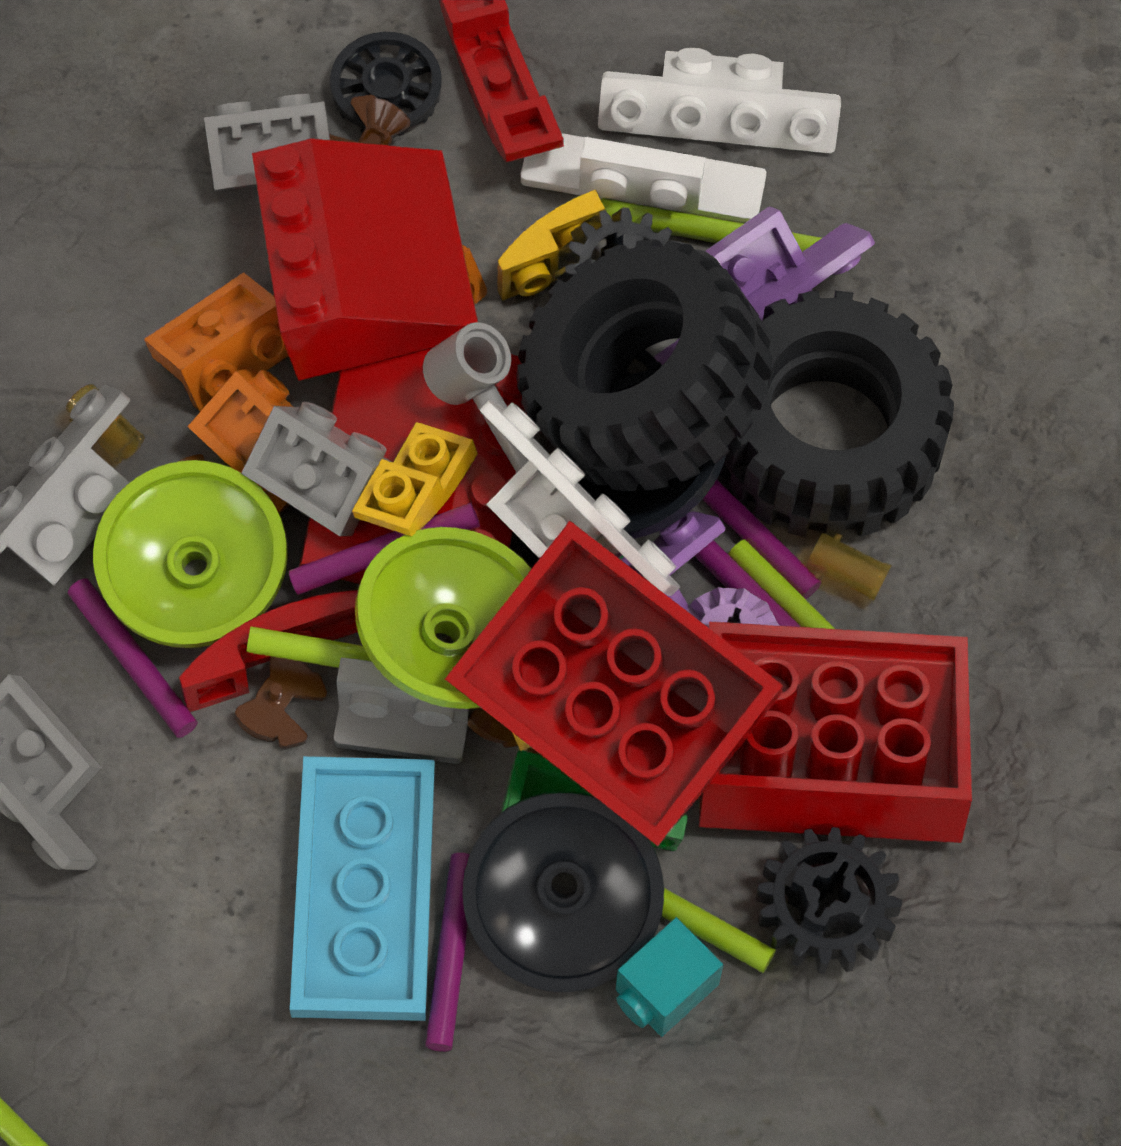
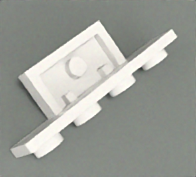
(720, 102)
(648, 178)
(548, 496)

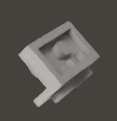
(240, 132)
(314, 464)
(388, 721)

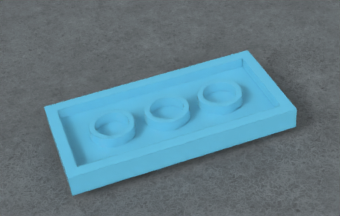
(363, 889)

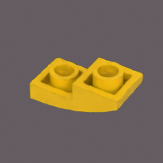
(533, 257)
(418, 482)

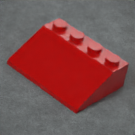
(361, 251)
(385, 404)
(615, 683)
(856, 741)

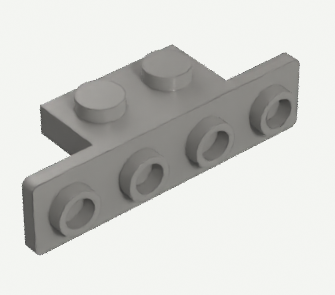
(66, 491)
(42, 774)

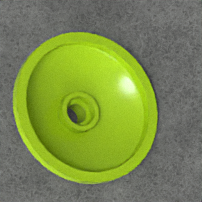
(183, 516)
(429, 586)

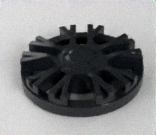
(387, 76)

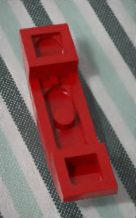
(499, 79)
(221, 668)

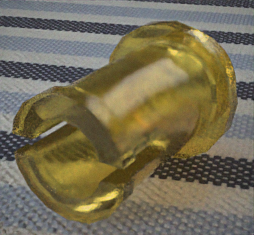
(119, 437)
(847, 566)

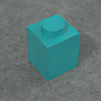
(667, 978)

